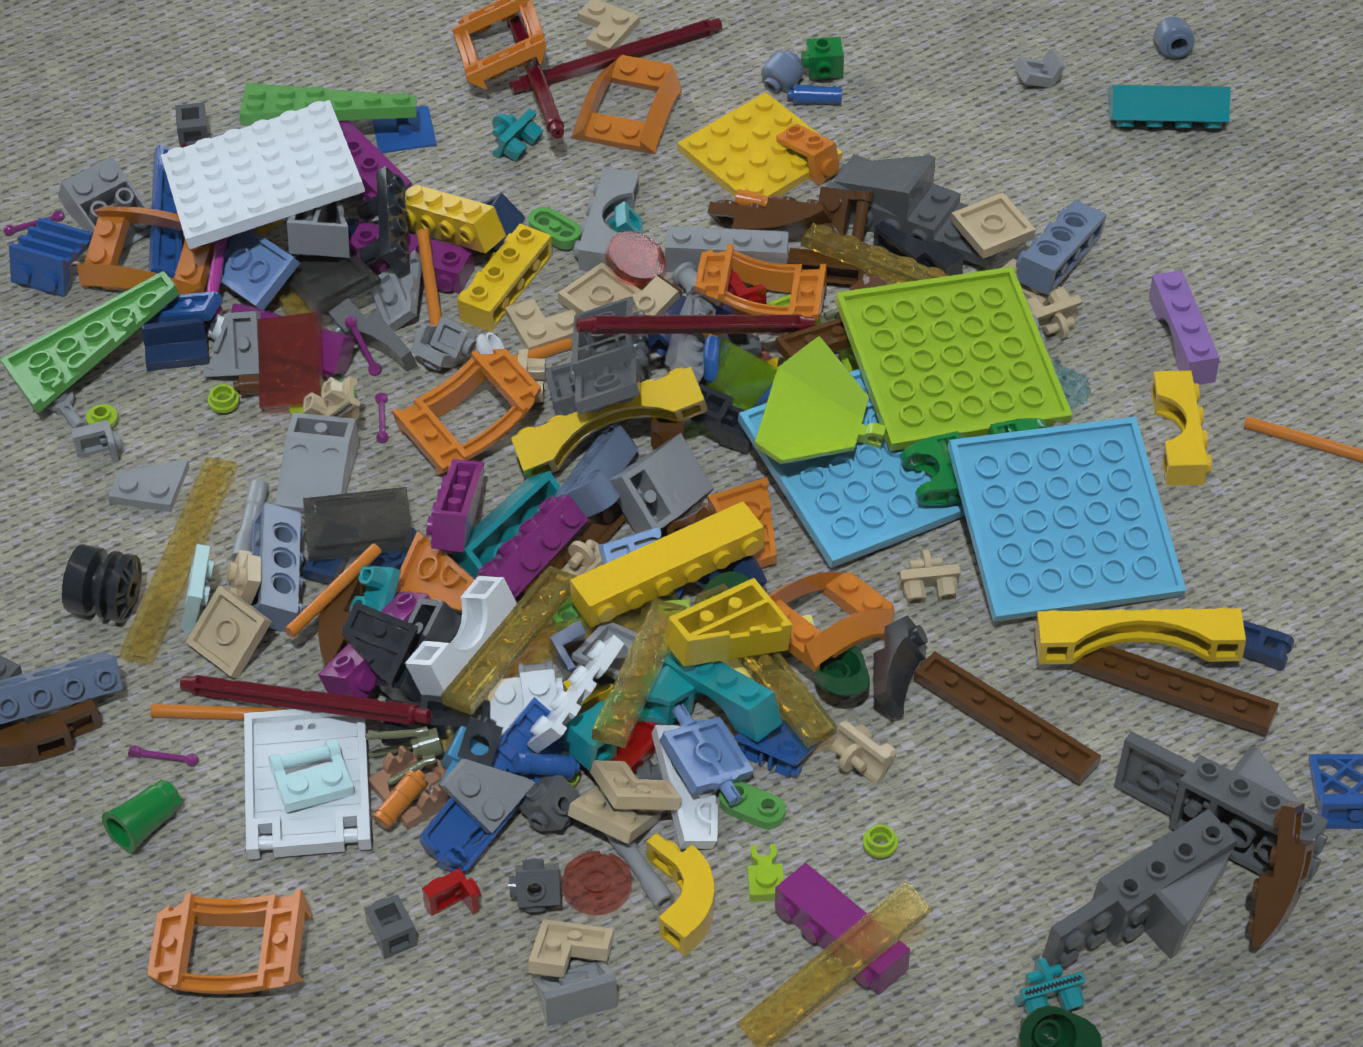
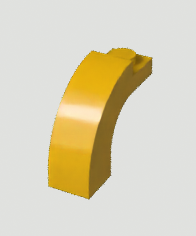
(691, 915)

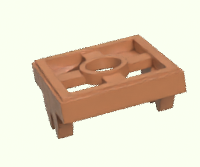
(426, 804)

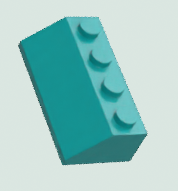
(1169, 104)
(504, 521)

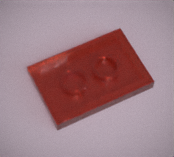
(289, 360)

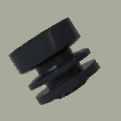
(101, 583)

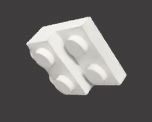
(513, 694)

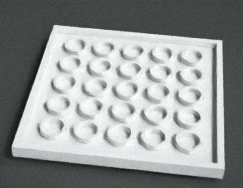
(261, 173)

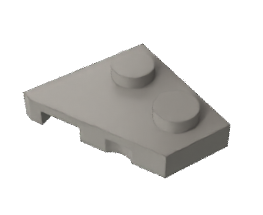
(399, 293)
(236, 347)
(150, 486)
(485, 792)

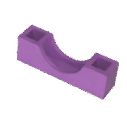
(1192, 342)

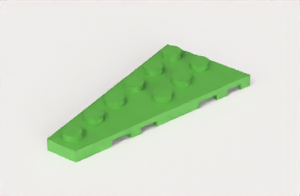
(270, 101)
(67, 353)

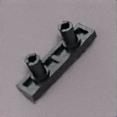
(391, 212)

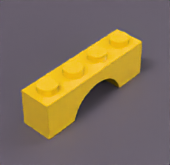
(1184, 456)

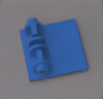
(782, 746)

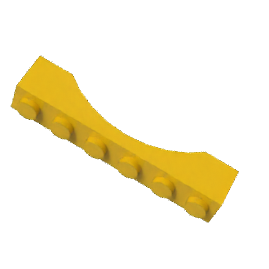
(668, 398)
(1208, 633)

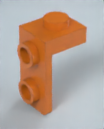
(819, 150)

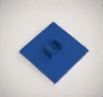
(405, 133)

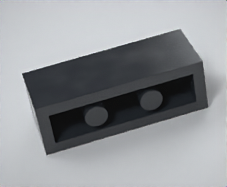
(435, 624)

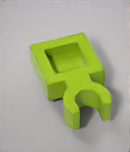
(764, 875)

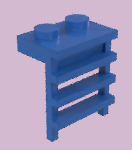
(45, 254)

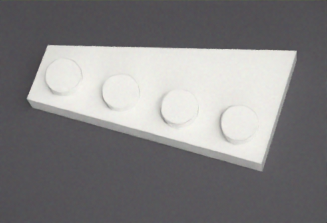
(566, 704)
(698, 814)

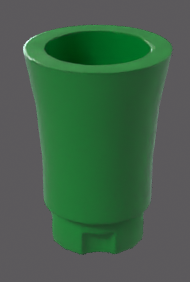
(141, 815)

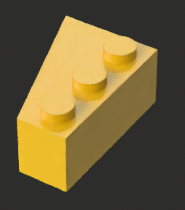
(729, 627)

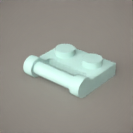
(197, 587)
(314, 784)

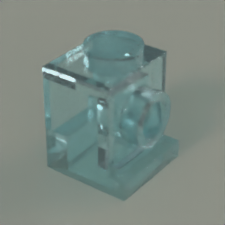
(1073, 384)

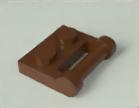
(839, 202)

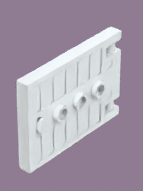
(316, 827)

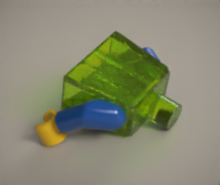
(737, 372)

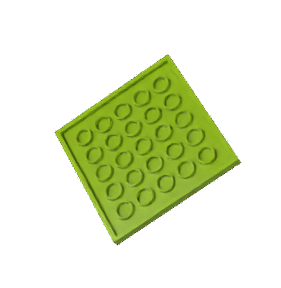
(951, 355)

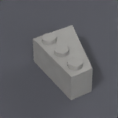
(319, 232)

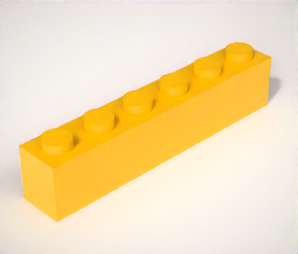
(667, 564)

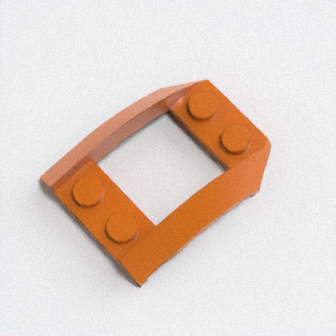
(516, 55)
(626, 132)
(107, 243)
(805, 285)
(434, 439)
(867, 617)
(280, 948)

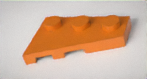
(757, 499)
(433, 573)

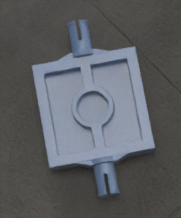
(706, 755)

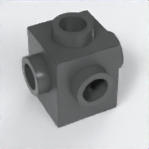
(549, 803)
(536, 872)

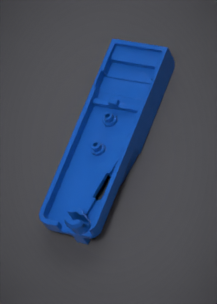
(450, 831)

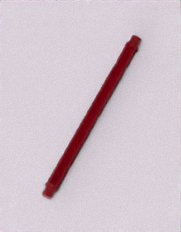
(634, 49)
(539, 84)
(692, 324)
(306, 700)

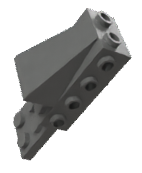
(907, 200)
(608, 365)
(1238, 797)
(1151, 892)

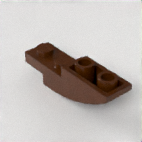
(778, 215)
(333, 619)
(47, 736)
(1280, 889)

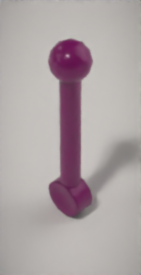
(9, 230)
(374, 368)
(381, 399)
(136, 752)

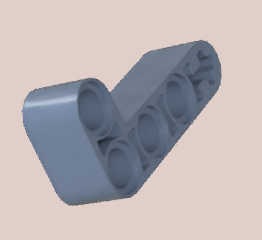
(590, 478)

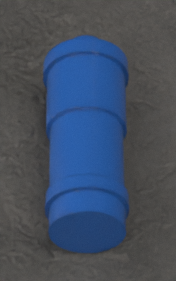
(815, 94)
(545, 764)

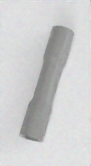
(254, 500)
(649, 880)

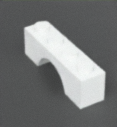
(483, 610)

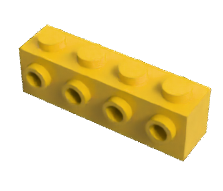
(453, 218)
(504, 277)

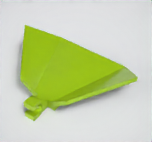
(814, 409)

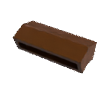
(836, 270)

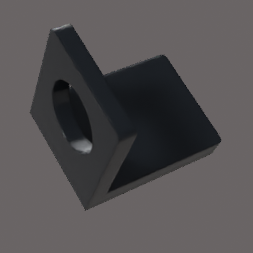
(485, 728)

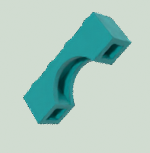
(666, 694)
(745, 702)

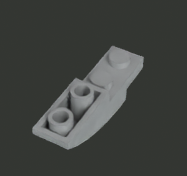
(688, 349)

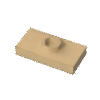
(656, 297)

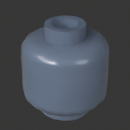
(1174, 37)
(782, 71)

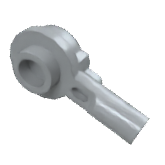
(63, 406)

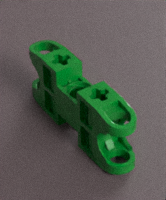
(933, 458)

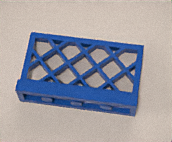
(1342, 809)

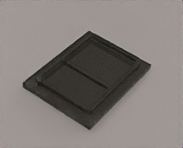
(330, 280)
(353, 521)

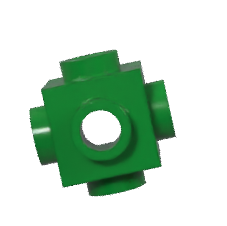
(823, 58)

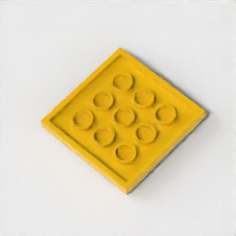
(744, 150)

